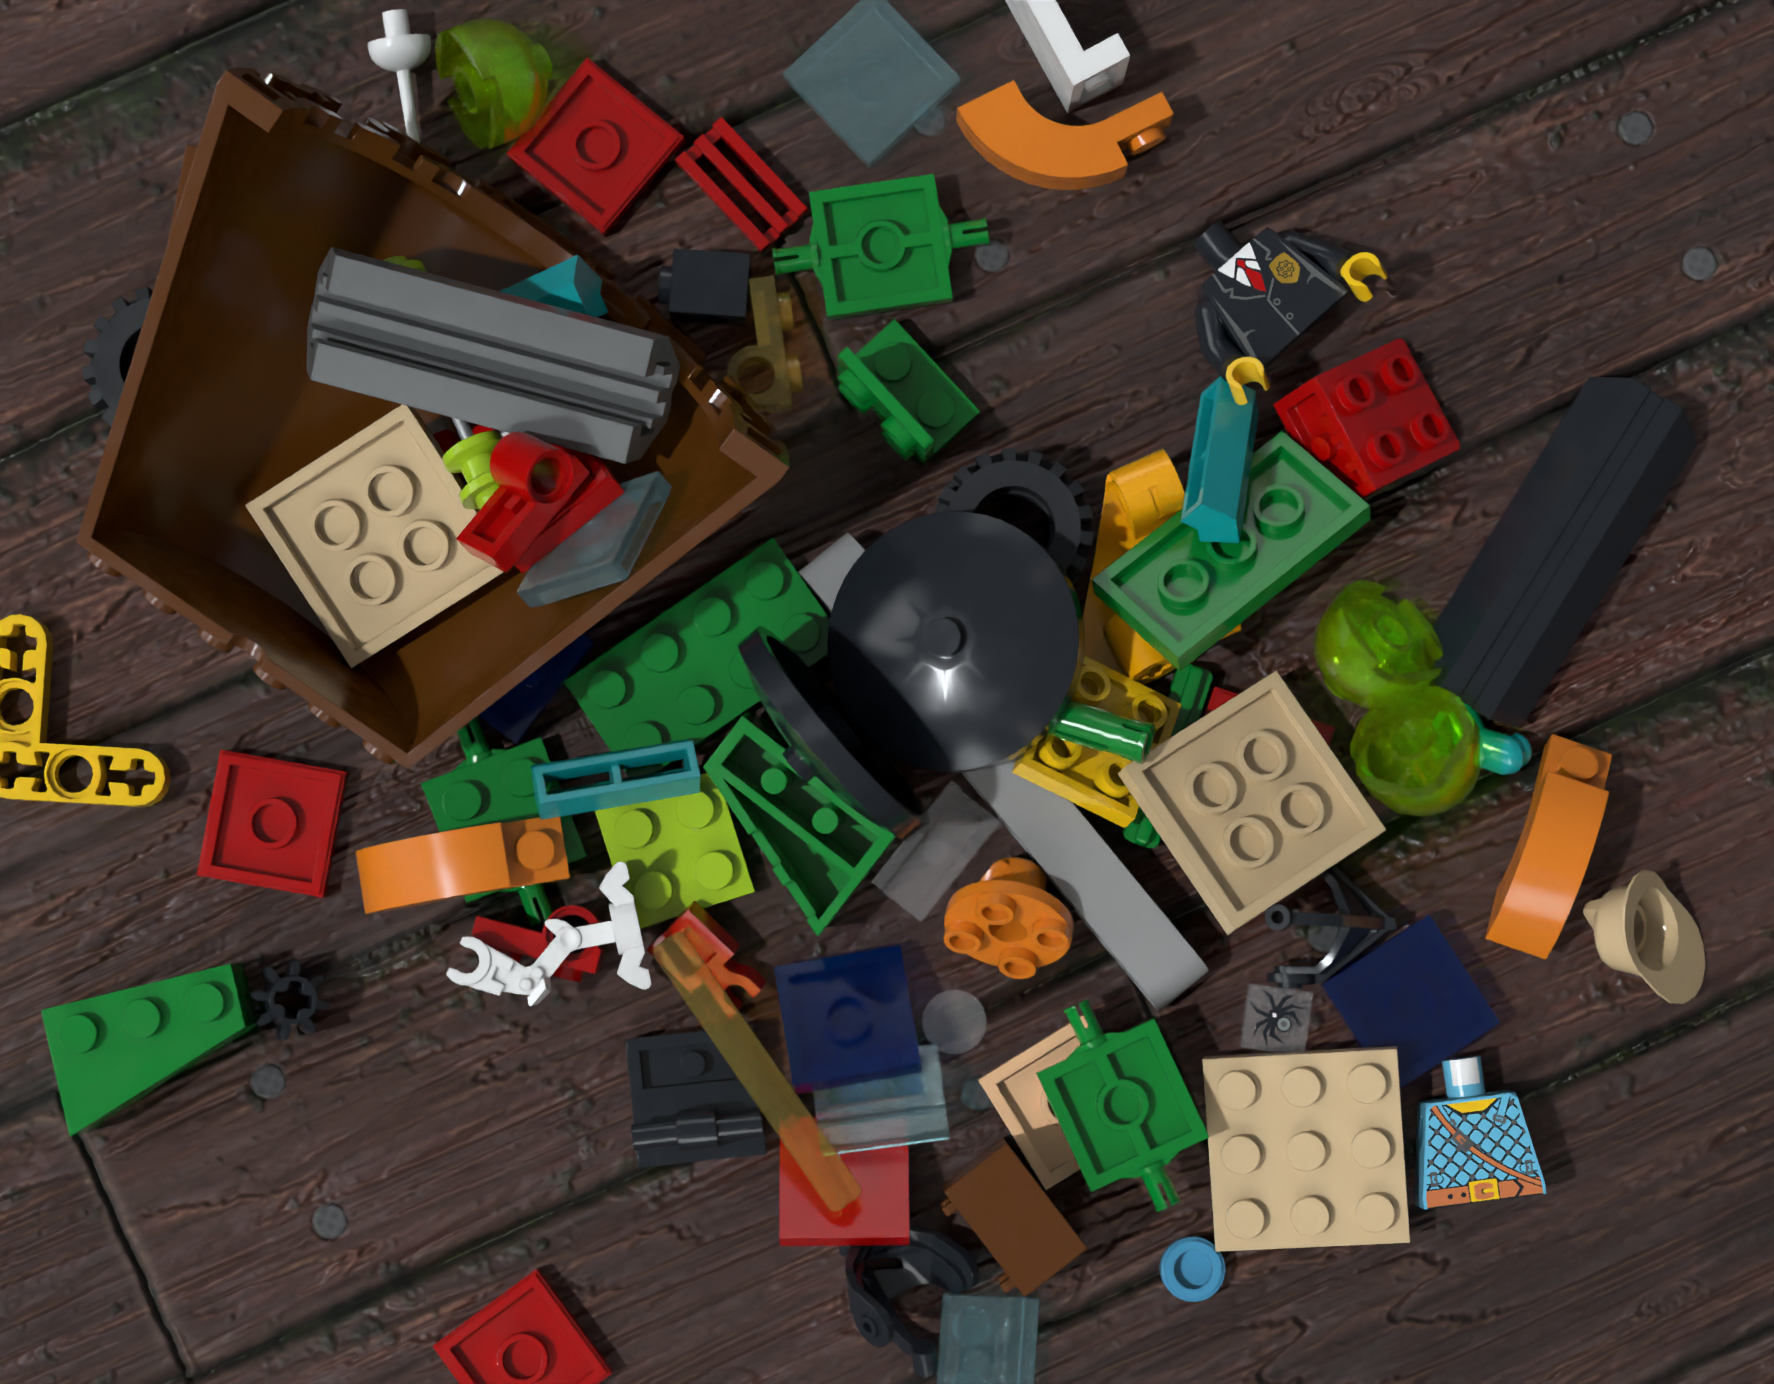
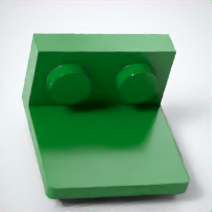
(907, 392)

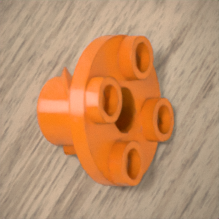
(1009, 919)

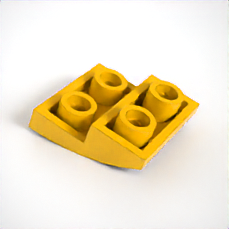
(1087, 774)

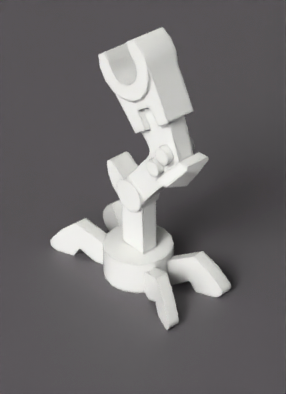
(503, 974)

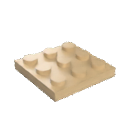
(374, 534)
(1251, 802)
(1306, 1149)

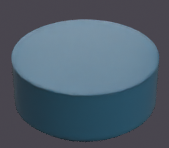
(1192, 1268)

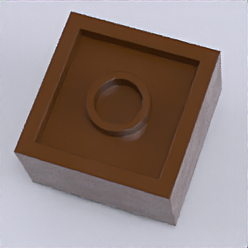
(1012, 1218)

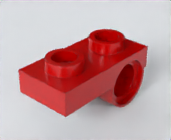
(532, 488)
(519, 941)

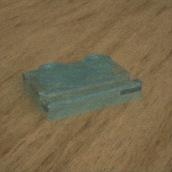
(886, 1110)
(987, 1339)

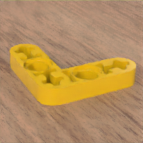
(30, 738)

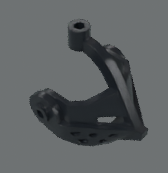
(1358, 922)
(927, 1260)

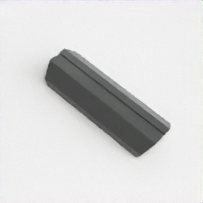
(489, 357)

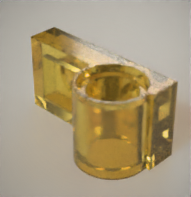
(771, 317)

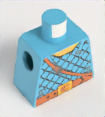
(1473, 1143)

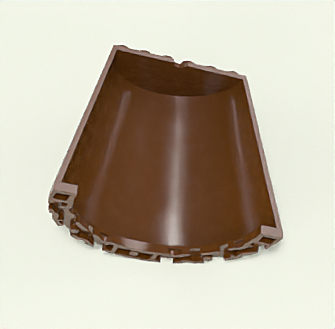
(228, 412)

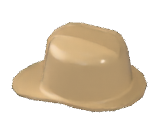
(1650, 935)

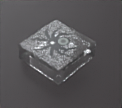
(1275, 1019)

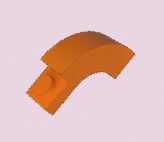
(1058, 154)
(1552, 848)
(461, 863)

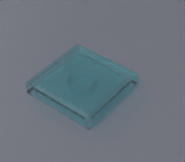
(871, 78)
(602, 548)

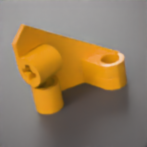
(1134, 505)

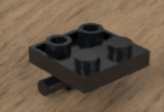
(689, 1102)

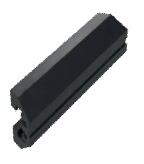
(1559, 545)

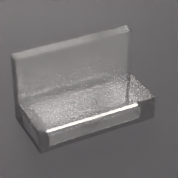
(933, 860)

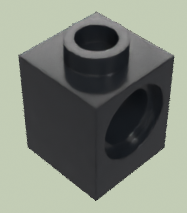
(707, 287)

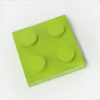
(677, 852)

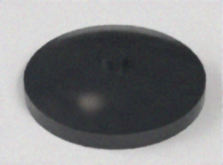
(956, 642)
(826, 739)

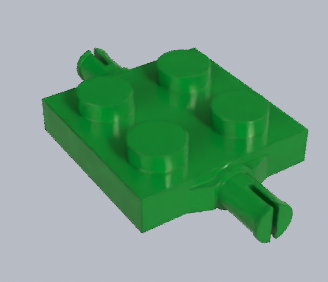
(880, 246)
(497, 789)
(1122, 1105)

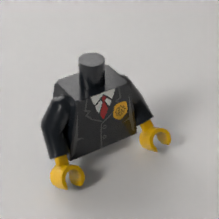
(1269, 296)

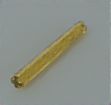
(757, 1071)

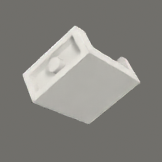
(1073, 73)

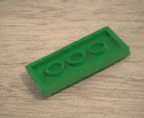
(1195, 592)
(685, 667)

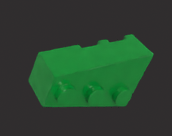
(802, 827)
(140, 1037)

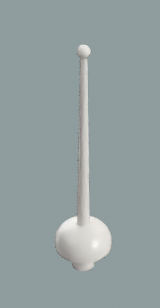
(400, 54)

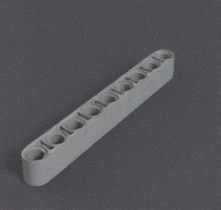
(1064, 847)

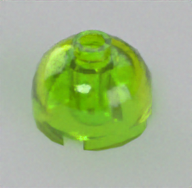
(496, 78)
(1375, 649)
(1419, 753)

